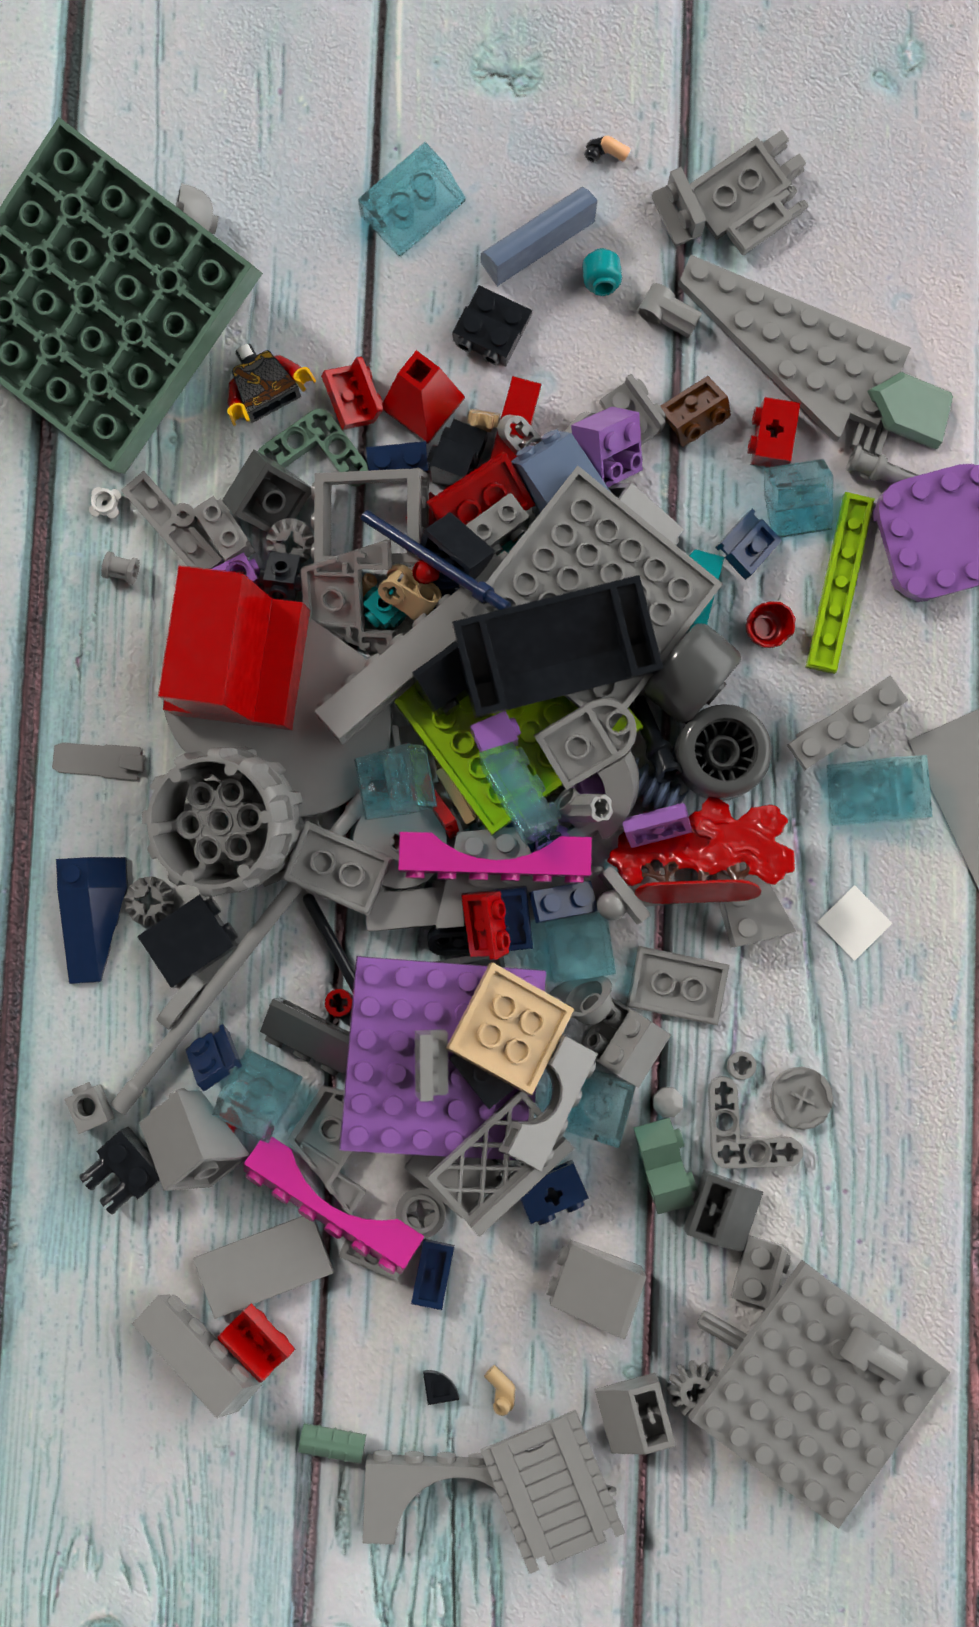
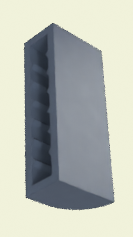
(540, 235)

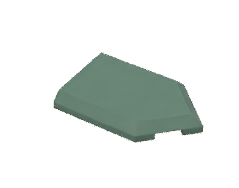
(913, 408)

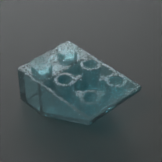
(879, 791)

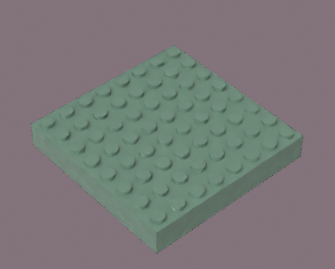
(106, 296)

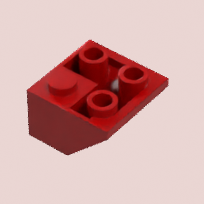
(422, 397)

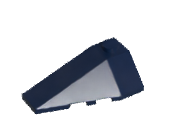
(89, 907)

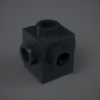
(281, 576)

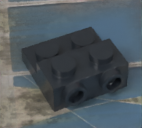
(491, 326)

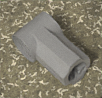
(663, 307)
(867, 1352)

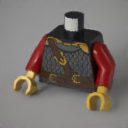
(263, 384)

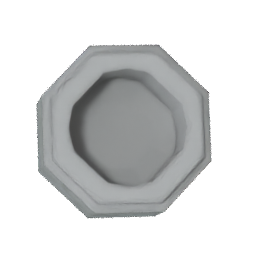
(667, 1102)

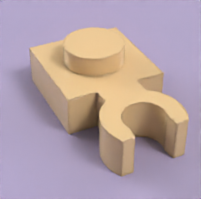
(483, 419)

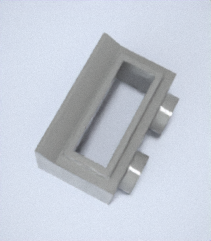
(222, 529)

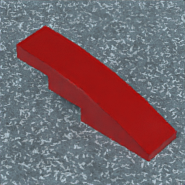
(522, 402)

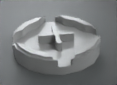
(801, 1098)

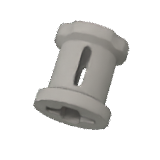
(120, 568)

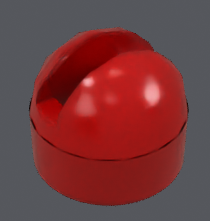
(424, 573)

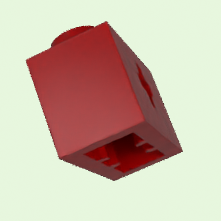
(783, 419)

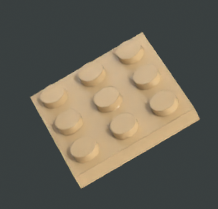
(510, 1028)

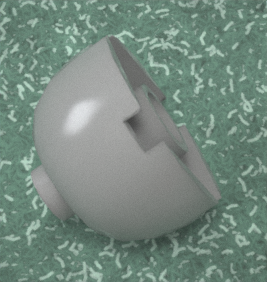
(197, 206)

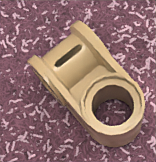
(409, 595)

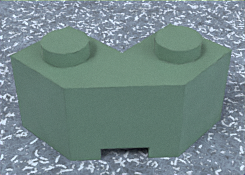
(662, 1161)

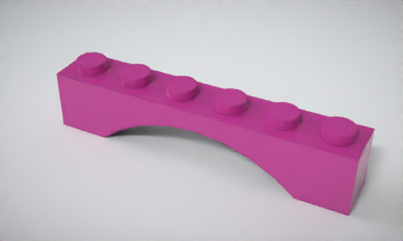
(561, 858)
(385, 1240)

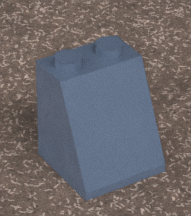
(549, 464)

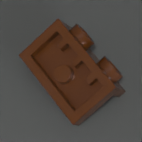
(696, 410)

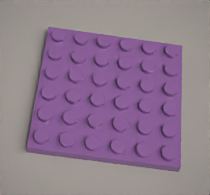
(379, 1091)

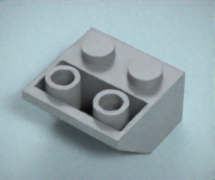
(626, 1043)
(635, 1416)

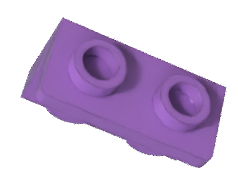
(657, 825)

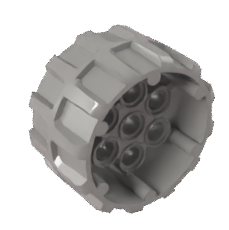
(172, 827)

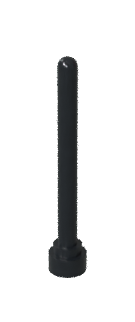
(330, 939)

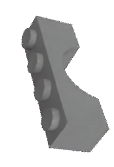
(533, 1140)

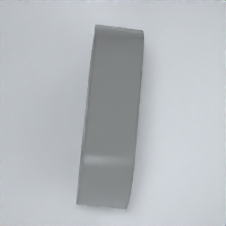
(180, 1002)

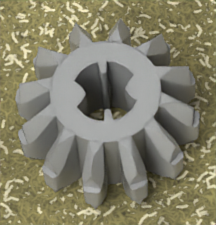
(683, 1385)

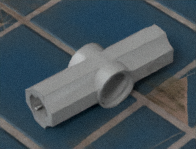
(581, 808)

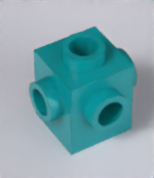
(376, 615)

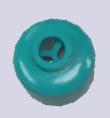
(602, 272)

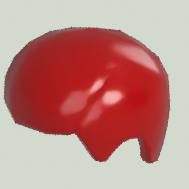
(770, 624)

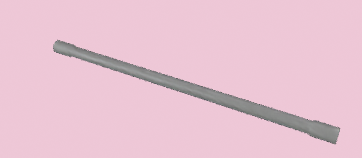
(135, 1087)

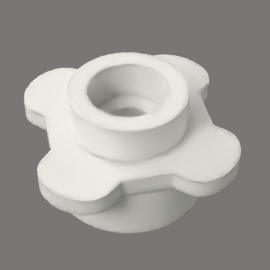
(100, 495)

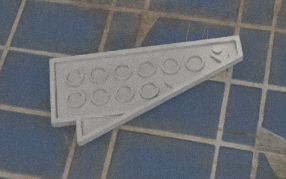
(801, 348)

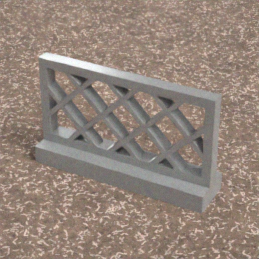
(512, 1186)

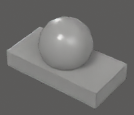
(619, 899)

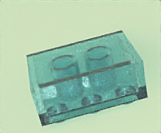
(411, 199)
(519, 792)

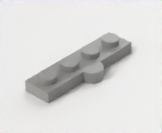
(171, 522)
(848, 724)

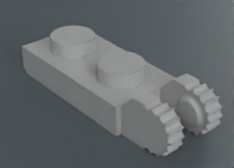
(764, 220)

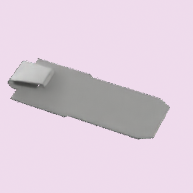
(99, 760)

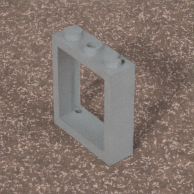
(417, 508)

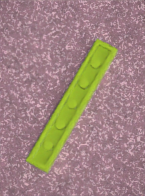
(840, 583)

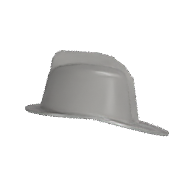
(588, 998)

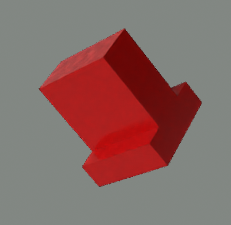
(232, 651)

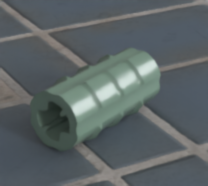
(332, 1443)

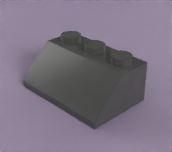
(307, 1035)

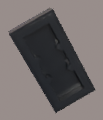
(485, 1085)

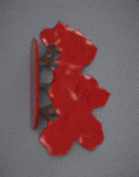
(712, 846)

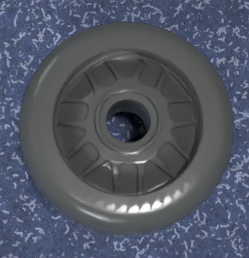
(693, 673)
(739, 735)

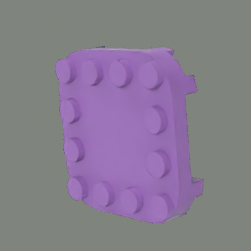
(932, 532)

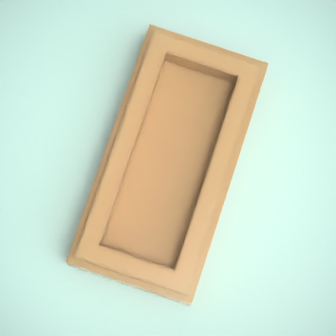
(456, 798)

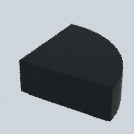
(439, 1387)

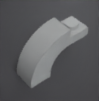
(622, 787)

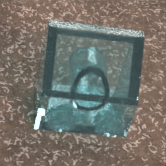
(602, 1109)

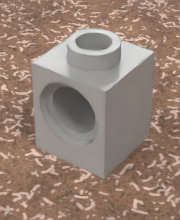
(83, 1120)

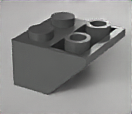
(722, 1211)

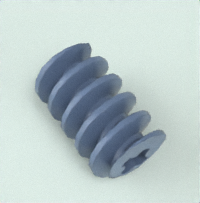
(657, 792)

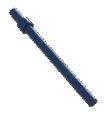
(480, 590)

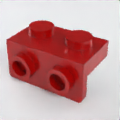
(353, 394)
(486, 924)
(255, 1343)

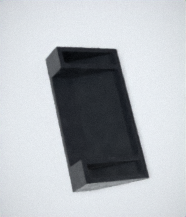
(557, 646)

